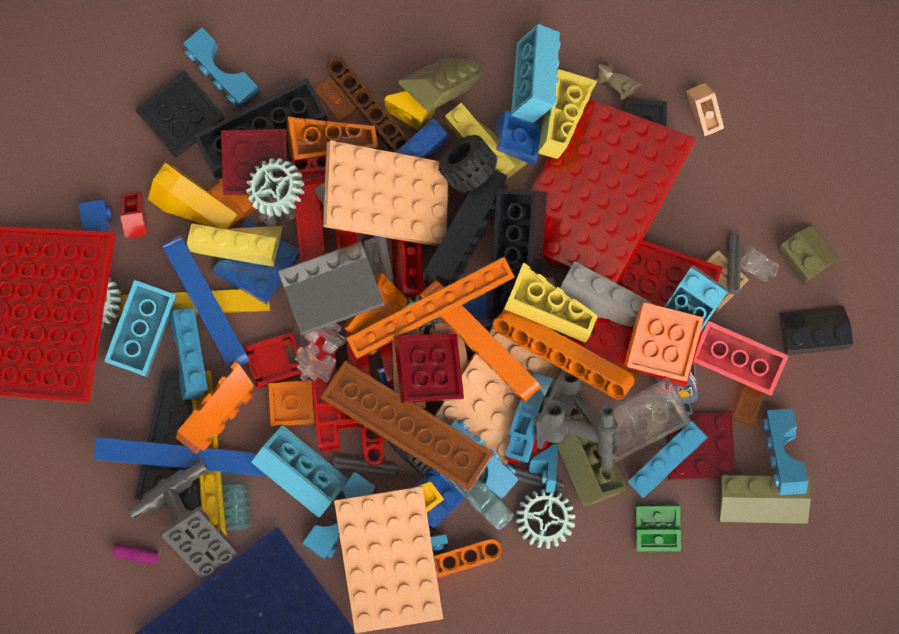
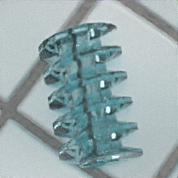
(237, 507)

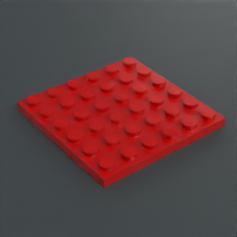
(655, 277)

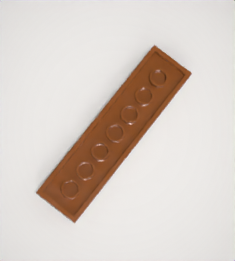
(407, 426)

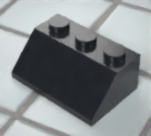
(816, 330)

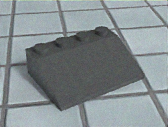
(331, 288)

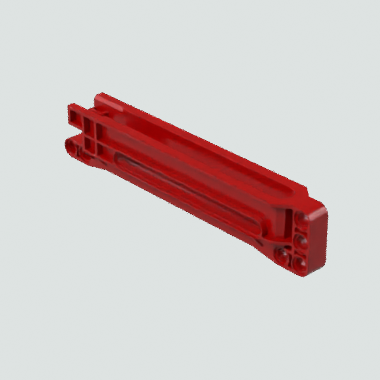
(313, 245)

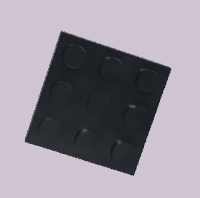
(179, 113)

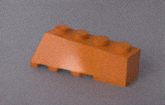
(313, 136)
(216, 410)

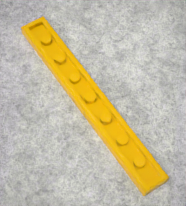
(228, 300)
(211, 482)

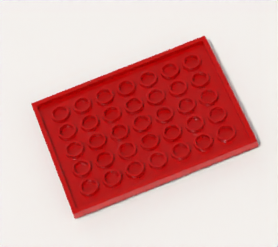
(608, 188)
(51, 311)

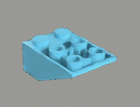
(697, 295)

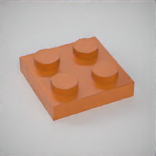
(291, 403)

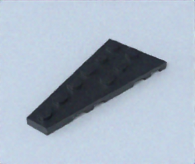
(168, 417)

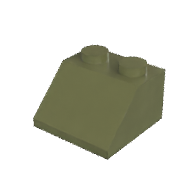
(807, 254)

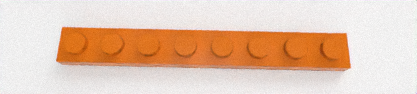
(430, 307)

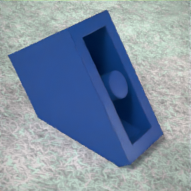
(95, 215)

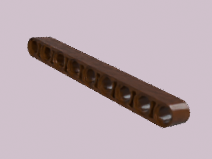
(369, 108)

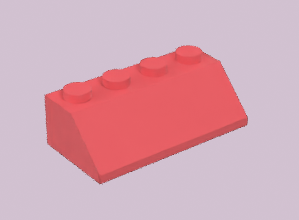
(740, 358)

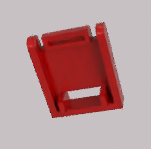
(271, 360)

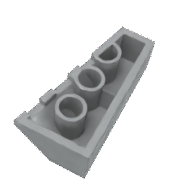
(602, 295)

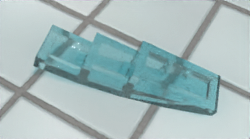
(485, 503)

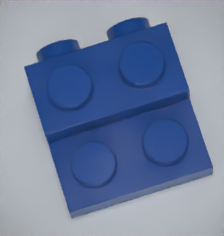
(518, 137)
(451, 497)

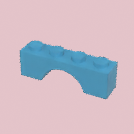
(238, 86)
(192, 371)
(667, 459)
(790, 473)
(496, 476)
(324, 539)

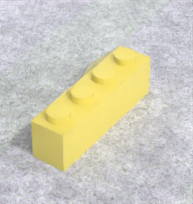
(561, 120)
(464, 124)
(249, 245)
(549, 306)

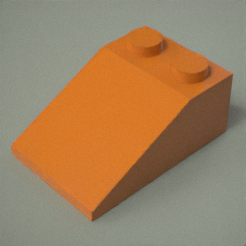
(393, 302)

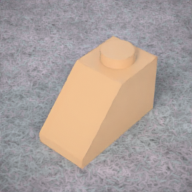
(705, 108)

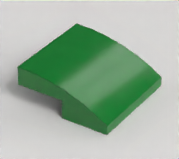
(658, 528)

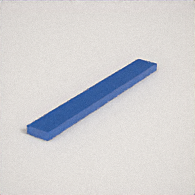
(174, 456)

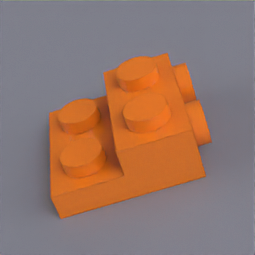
(238, 203)

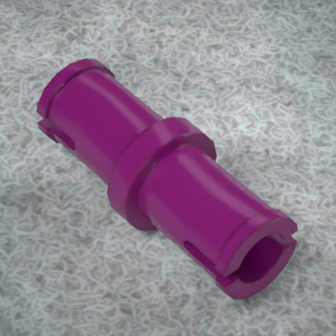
(135, 554)

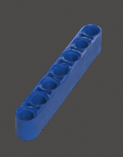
(205, 301)

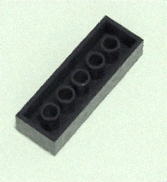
(271, 113)
(464, 232)
(517, 238)

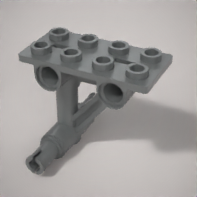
(556, 422)
(192, 532)

